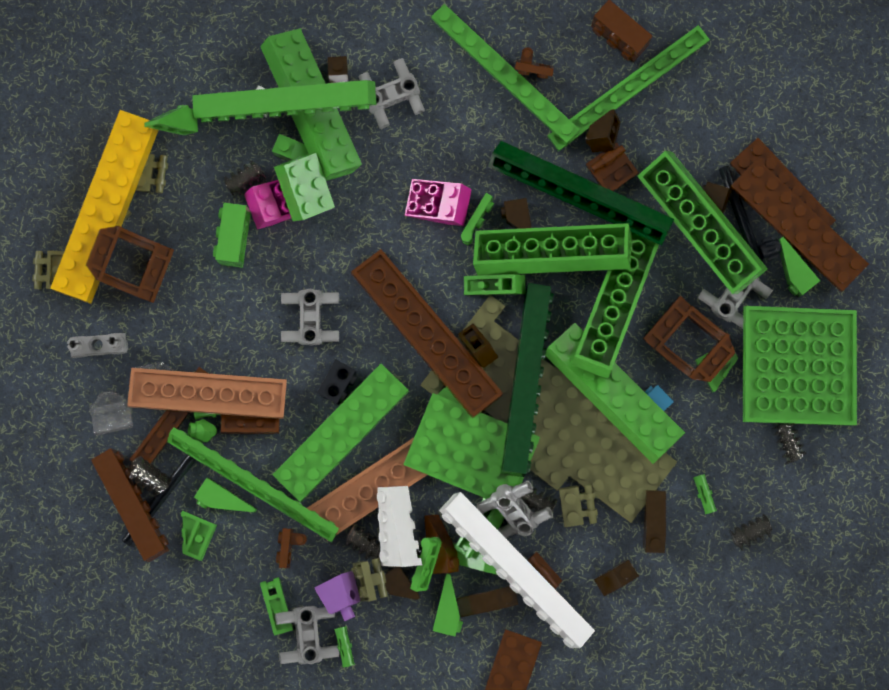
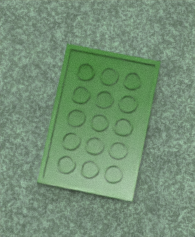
(461, 448)

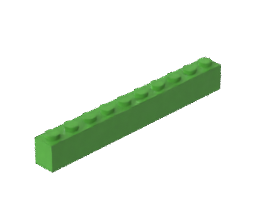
(285, 100)

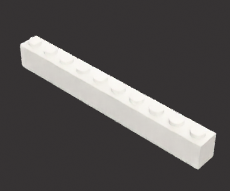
(516, 570)

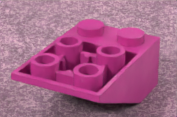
(438, 201)
(267, 204)

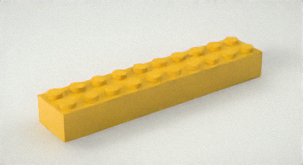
(105, 202)

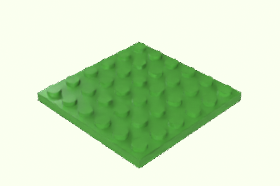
(799, 365)

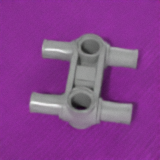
(394, 93)
(733, 301)
(310, 317)
(84, 346)
(515, 511)
(306, 635)

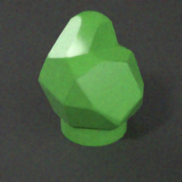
(202, 430)

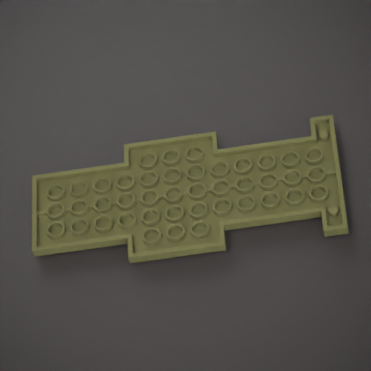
(572, 431)

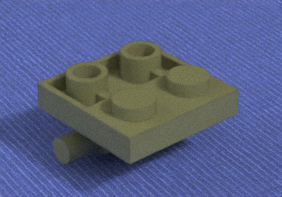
(367, 581)

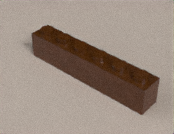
(130, 505)

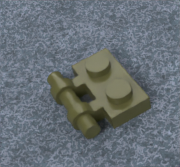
(146, 180)
(52, 261)
(571, 505)

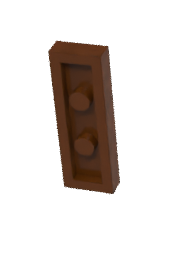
(249, 425)

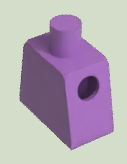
(339, 594)

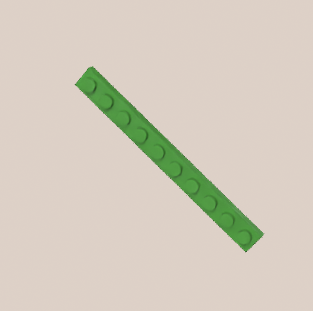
(505, 74)
(636, 82)
(252, 484)

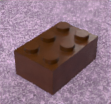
(620, 31)

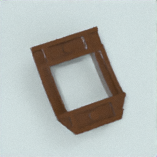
(153, 273)
(668, 324)

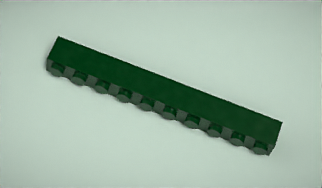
(580, 192)
(526, 379)

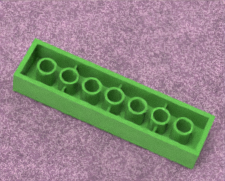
(321, 132)
(702, 222)
(552, 249)
(614, 310)
(618, 399)
(340, 433)

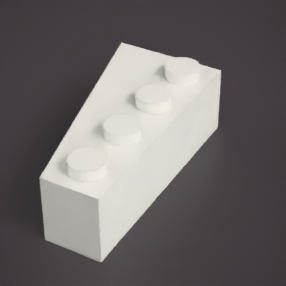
(396, 528)

